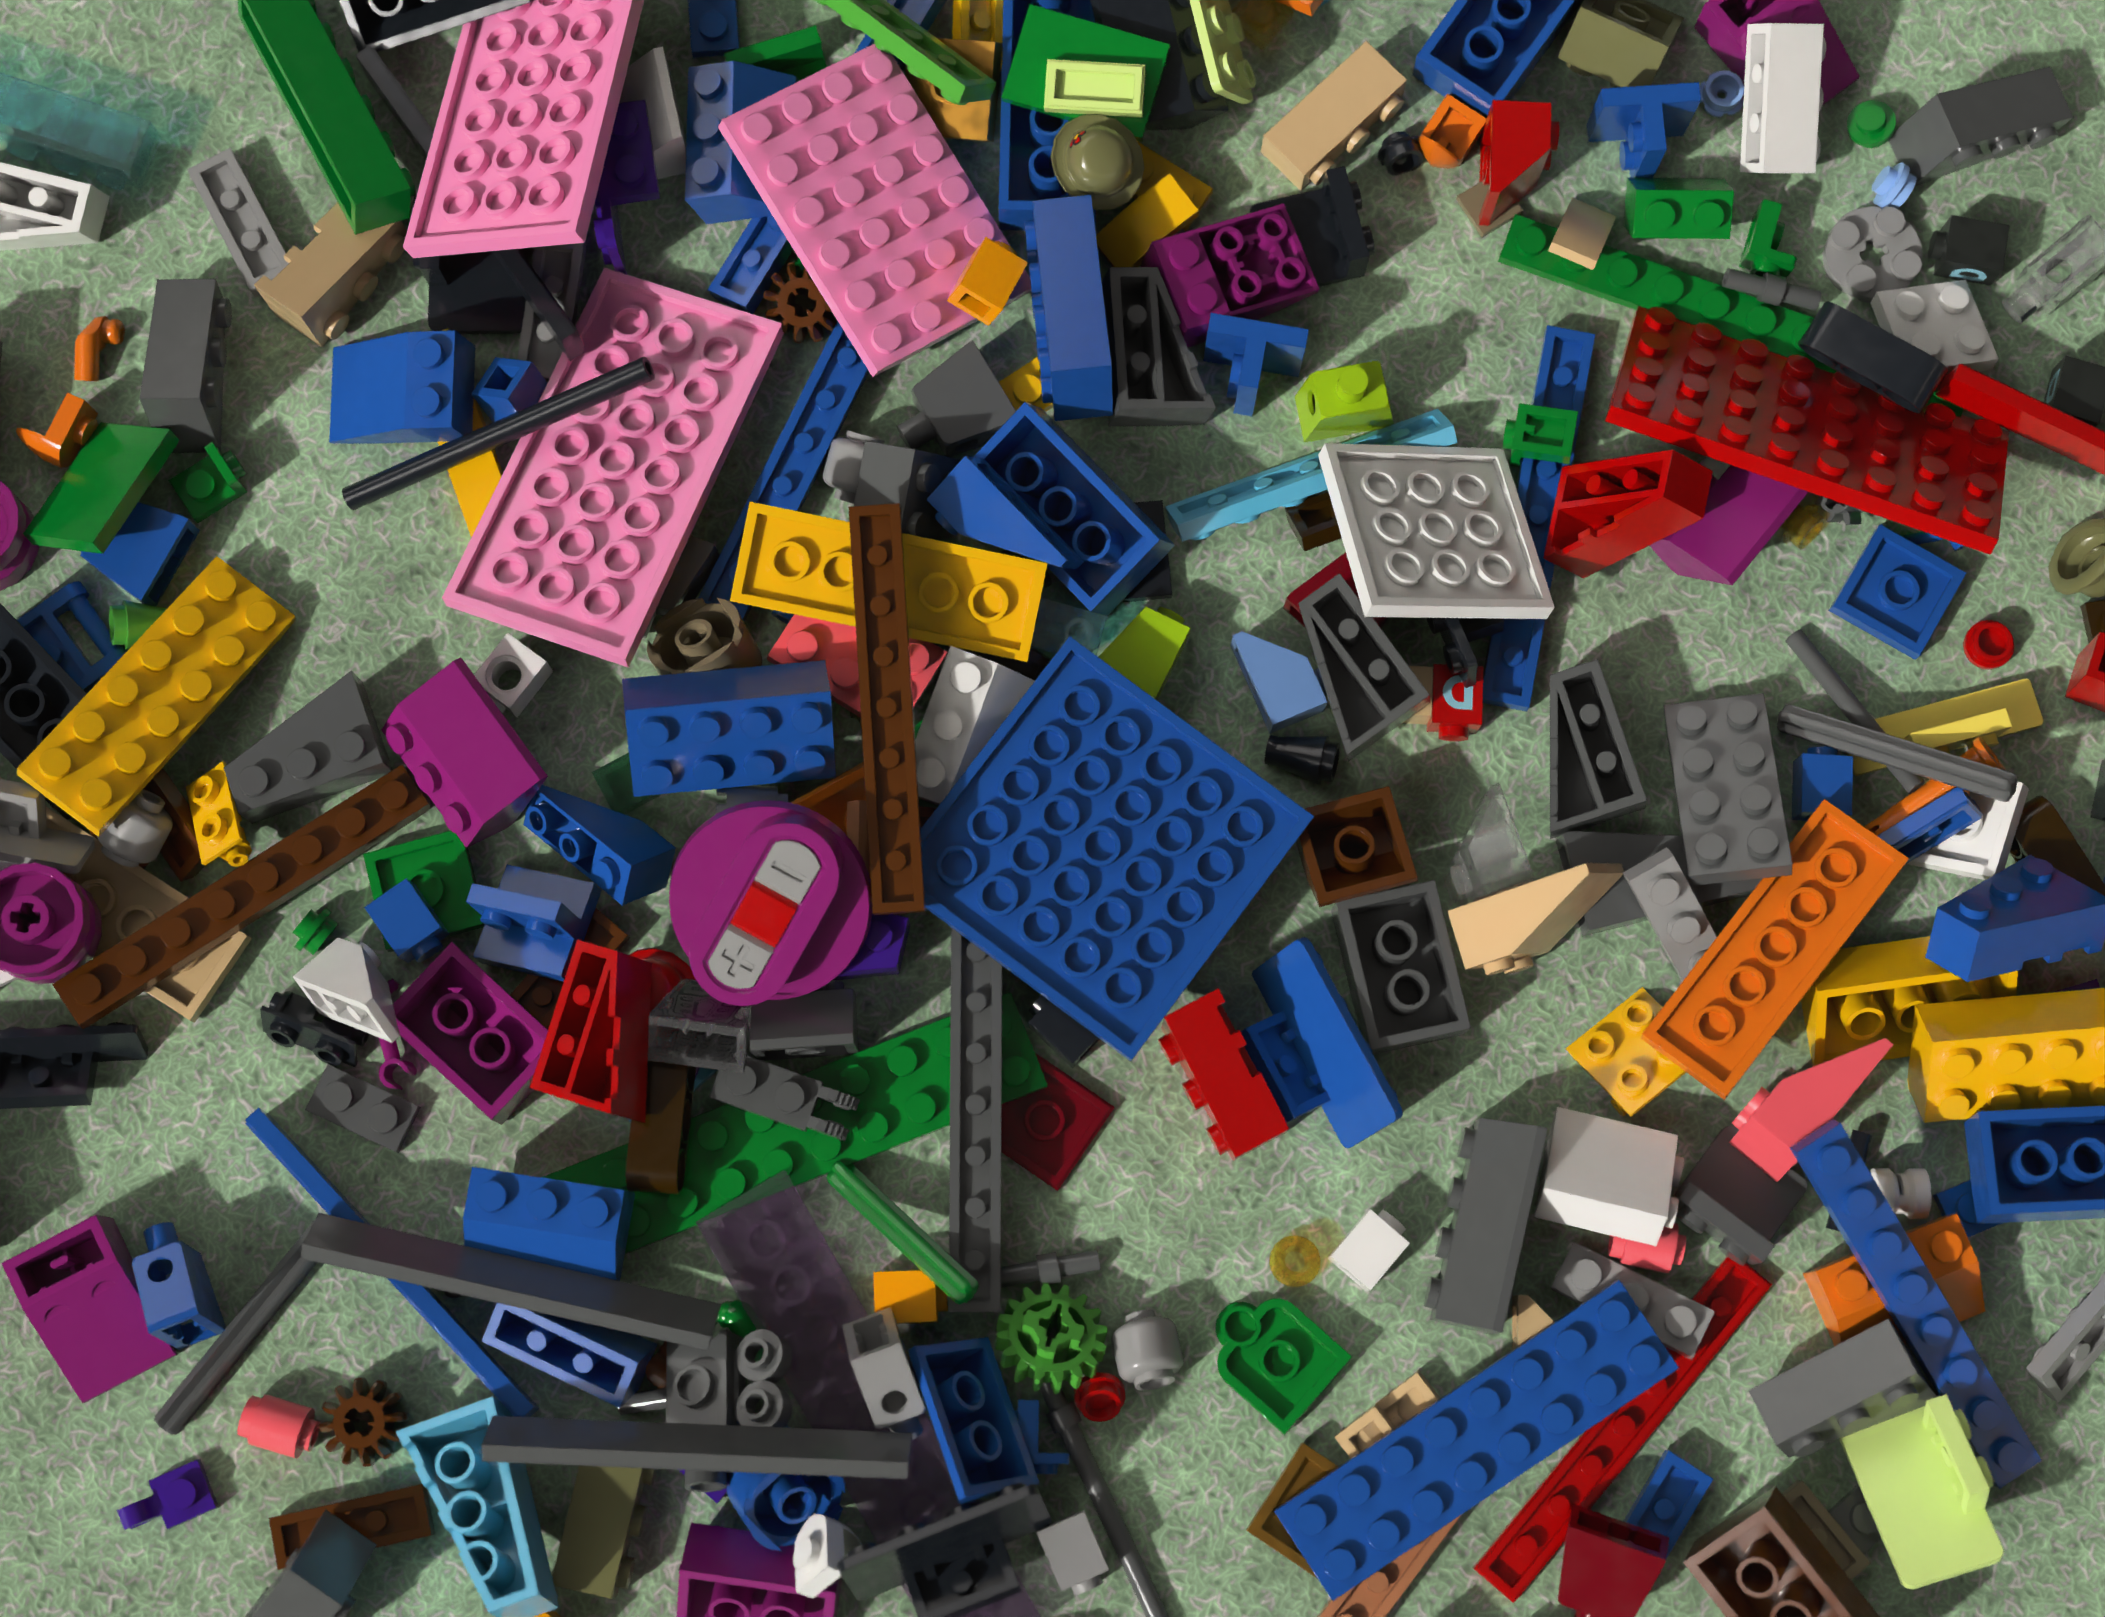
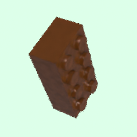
(1772, 1566)

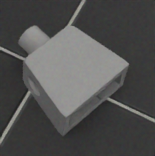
(885, 1372)

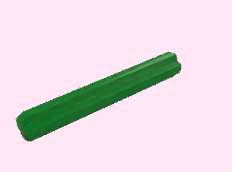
(903, 1232)

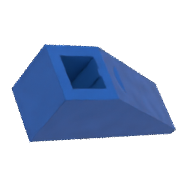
(605, 845)

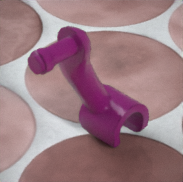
(392, 1055)

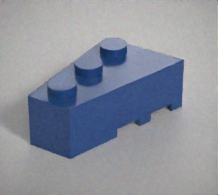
(2014, 919)

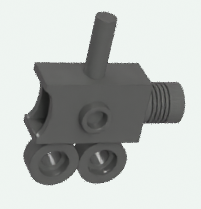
(713, 1389)

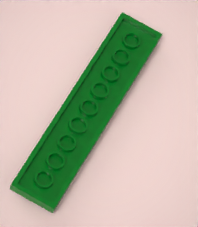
(731, 1150)

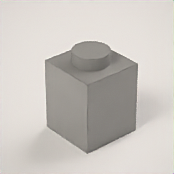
(1073, 1553)

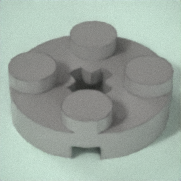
(1885, 230)

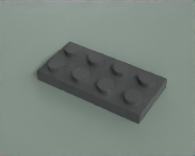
(1727, 790)

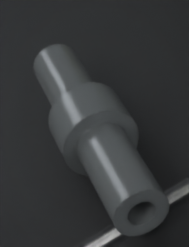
(1771, 289)
(1049, 1268)

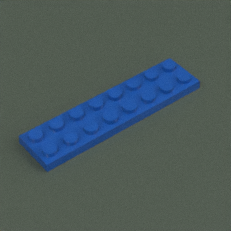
(1475, 1439)

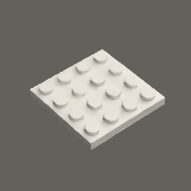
(1434, 532)

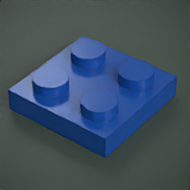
(1897, 591)

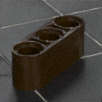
(2047, 837)
(661, 1144)

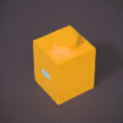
(987, 280)
(909, 1295)

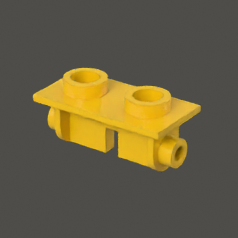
(217, 819)

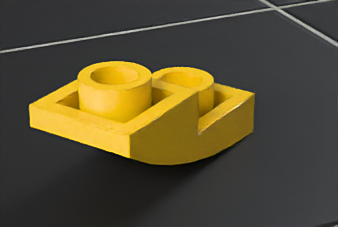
(1150, 217)

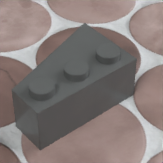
(1981, 124)
(187, 362)
(1360, 668)
(311, 754)
(1589, 755)

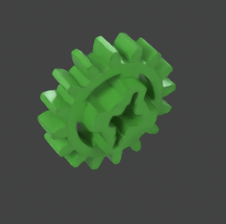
(1072, 1352)

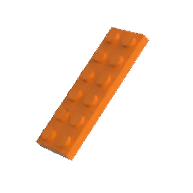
(1774, 950)

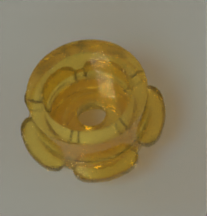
(1803, 526)

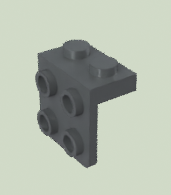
(1736, 1201)

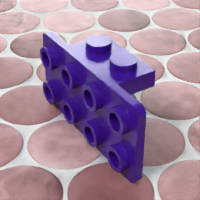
(626, 178)

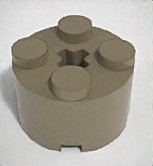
(702, 639)

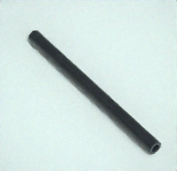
(499, 433)

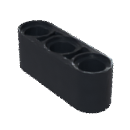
(1873, 357)

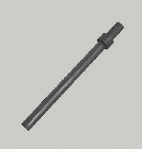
(1064, 1419)

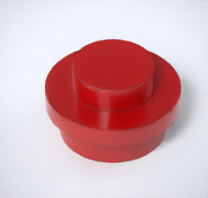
(1988, 644)
(1100, 1397)

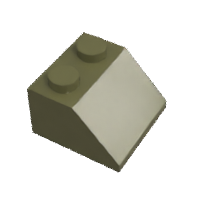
(1620, 41)

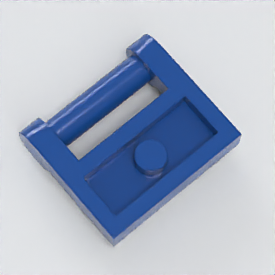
(51, 634)

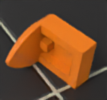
(1450, 133)
(67, 433)

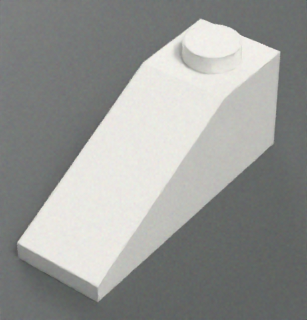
(350, 989)

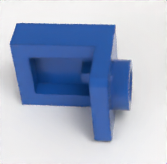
(1028, 1419)

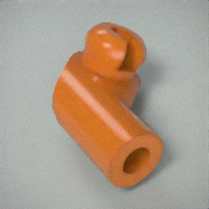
(92, 342)

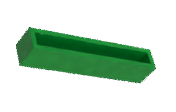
(330, 111)

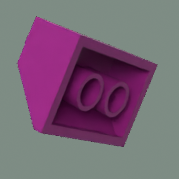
(1737, 523)
(464, 754)
(472, 1032)
(736, 1576)

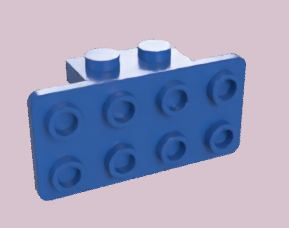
(1315, 1050)

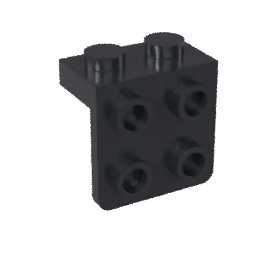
(1330, 228)

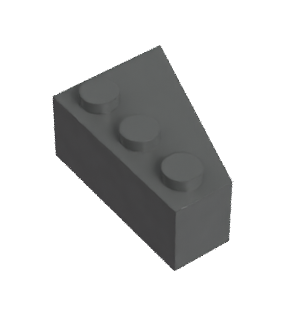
(1150, 362)
(904, 477)
(1843, 1391)
(318, 1574)

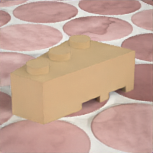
(330, 275)

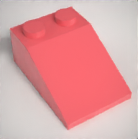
(1800, 1107)

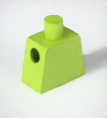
(1345, 401)

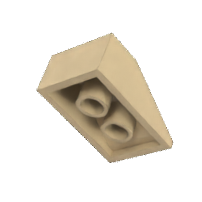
(1529, 919)

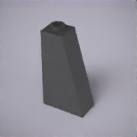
(1619, 905)

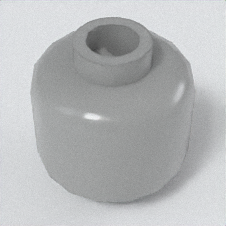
(844, 464)
(137, 831)
(1147, 1350)

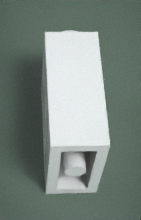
(1609, 1177)

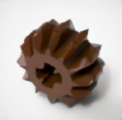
(793, 312)
(363, 1401)

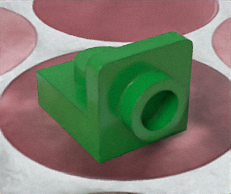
(1762, 241)
(1540, 434)
(210, 483)

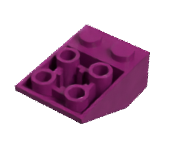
(1725, 30)
(1233, 269)
(87, 1306)

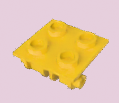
(1621, 1060)

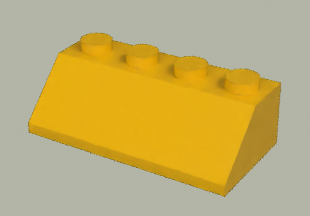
(1873, 996)

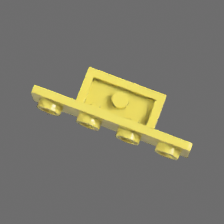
(1962, 719)

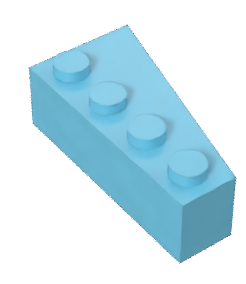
(484, 1509)

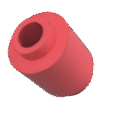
(1658, 1258)
(278, 1425)

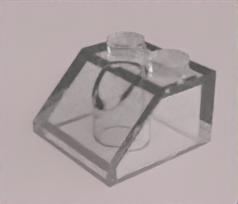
(1488, 854)

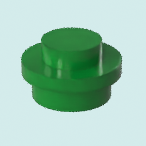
(1871, 123)
(314, 930)

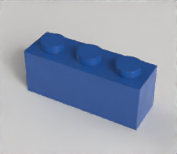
(579, 1353)

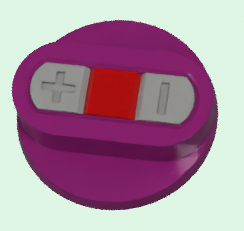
(769, 902)

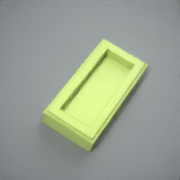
(1094, 88)

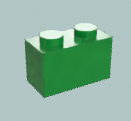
(1678, 208)

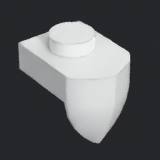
(817, 1552)

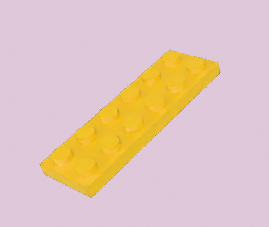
(952, 590)
(156, 696)

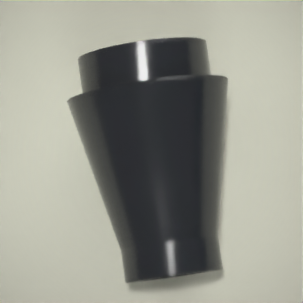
(1305, 756)

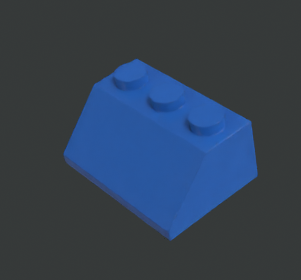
(714, 177)
(548, 1221)
(972, 1418)

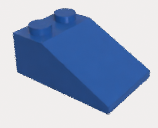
(403, 389)

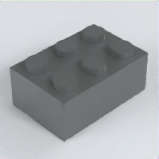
(1400, 967)

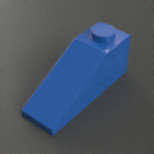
(986, 508)

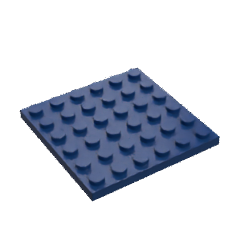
(1102, 847)

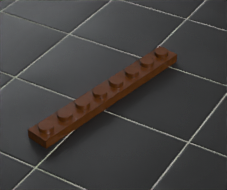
(887, 709)
(241, 897)

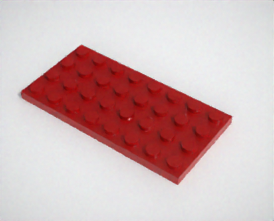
(1811, 428)

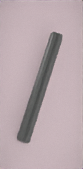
(1898, 753)
(235, 1339)

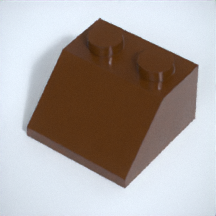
(1355, 847)

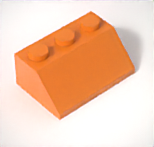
(1852, 1305)

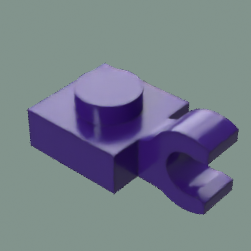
(177, 1498)

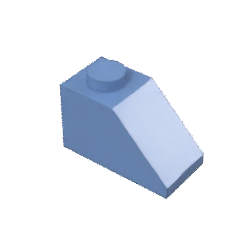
(1279, 681)

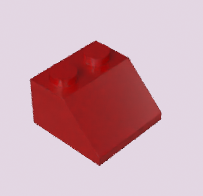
(1514, 152)

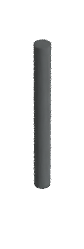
(1843, 697)

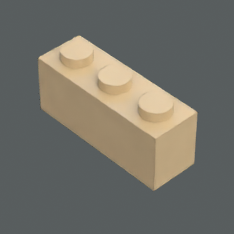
(1335, 117)

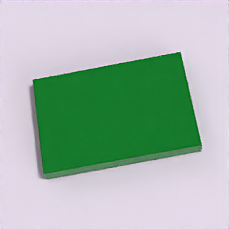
(1065, 37)
(101, 487)

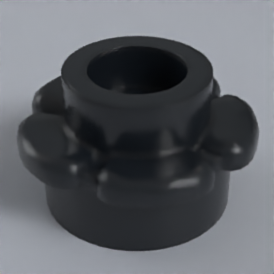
(1398, 147)

